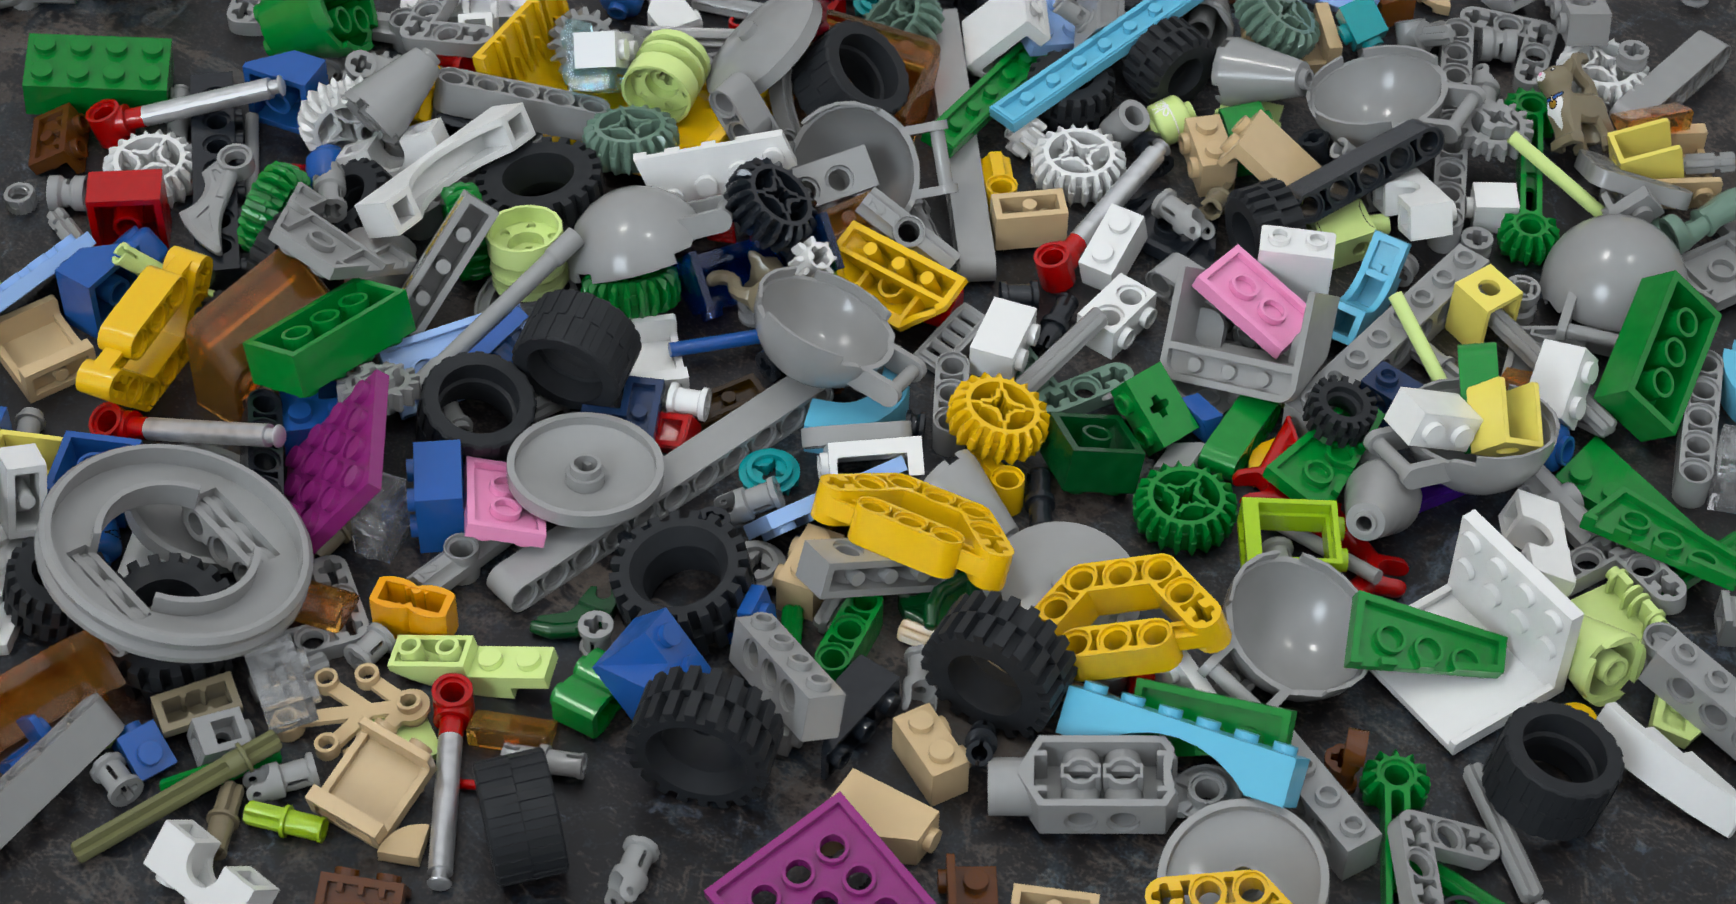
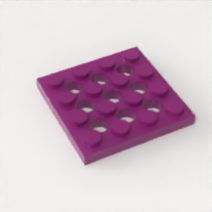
(340, 461)
(801, 846)

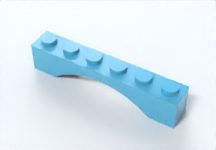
(1258, 769)

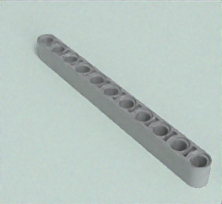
(968, 207)
(687, 473)

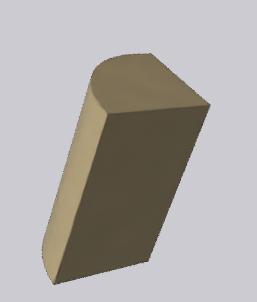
(177, 707)

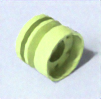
(667, 73)
(518, 241)

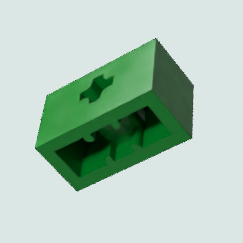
(1170, 414)

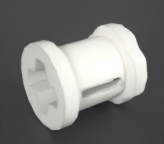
(689, 401)

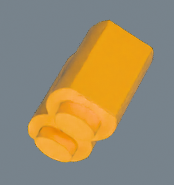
(413, 608)

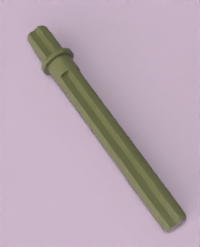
(177, 795)

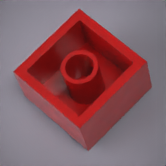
(127, 199)

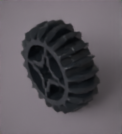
(770, 204)

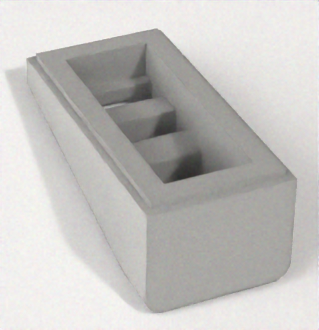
(962, 320)

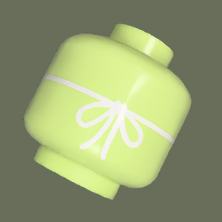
(1168, 117)

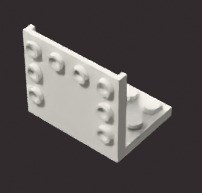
(1506, 595)

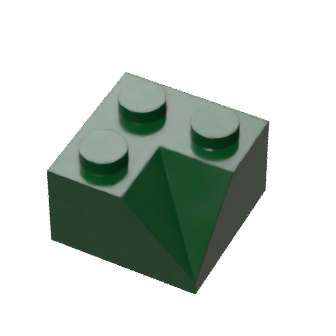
(1092, 453)

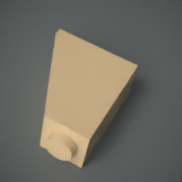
(898, 819)

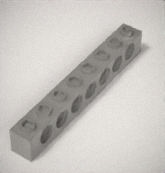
(1386, 336)

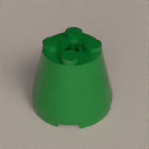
(316, 26)

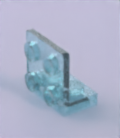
(589, 80)

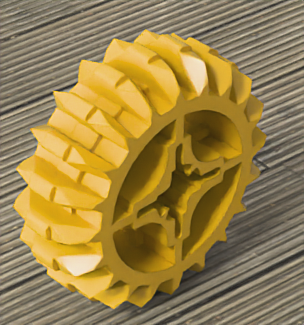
(997, 418)

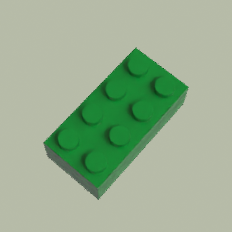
(95, 69)
(329, 337)
(1658, 356)

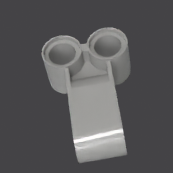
(743, 109)

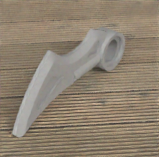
(206, 215)

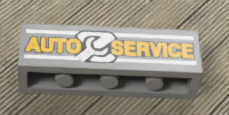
(447, 257)

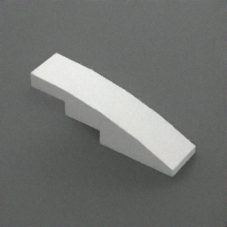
(1670, 772)

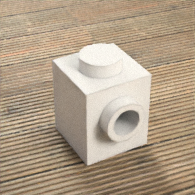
(1490, 203)

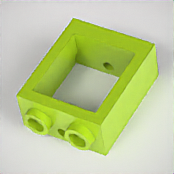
(1291, 515)

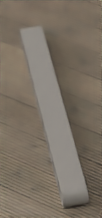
(1450, 165)

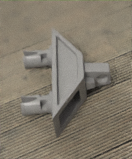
(1089, 15)

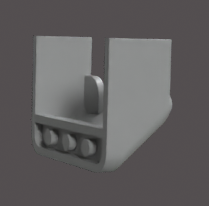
(1198, 355)

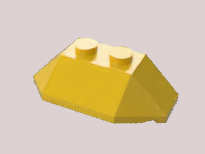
(897, 276)

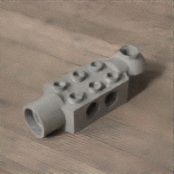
(1103, 785)

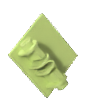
(1620, 604)

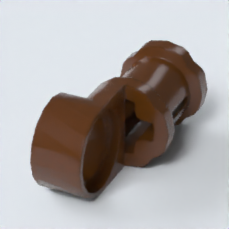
(1346, 759)

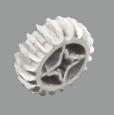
(1608, 78)
(328, 120)
(156, 152)
(1078, 162)

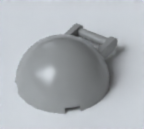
(1386, 90)
(888, 144)
(640, 231)
(1598, 270)
(831, 335)
(1461, 471)
(1287, 630)

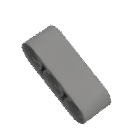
(949, 371)

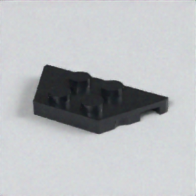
(1164, 241)

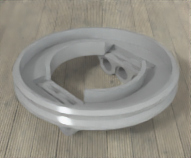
(224, 506)

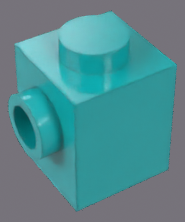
(1361, 24)

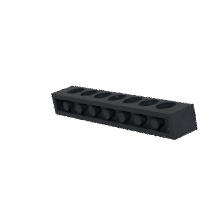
(208, 136)

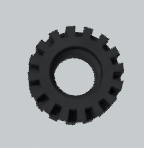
(1344, 396)

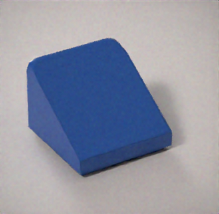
(1204, 414)

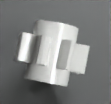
(1026, 138)
(812, 256)

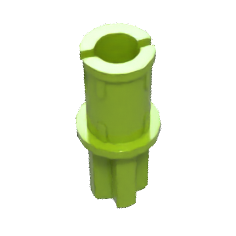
(286, 821)

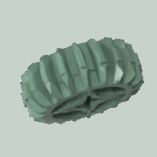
(913, 16)
(1279, 25)
(627, 132)

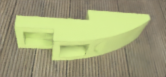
(491, 669)

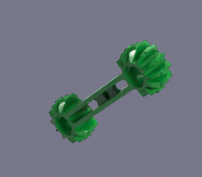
(1529, 234)
(1392, 786)

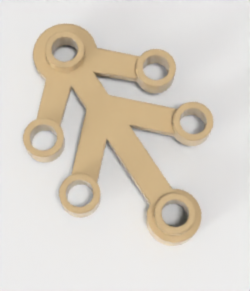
(394, 709)

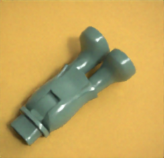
(1702, 221)

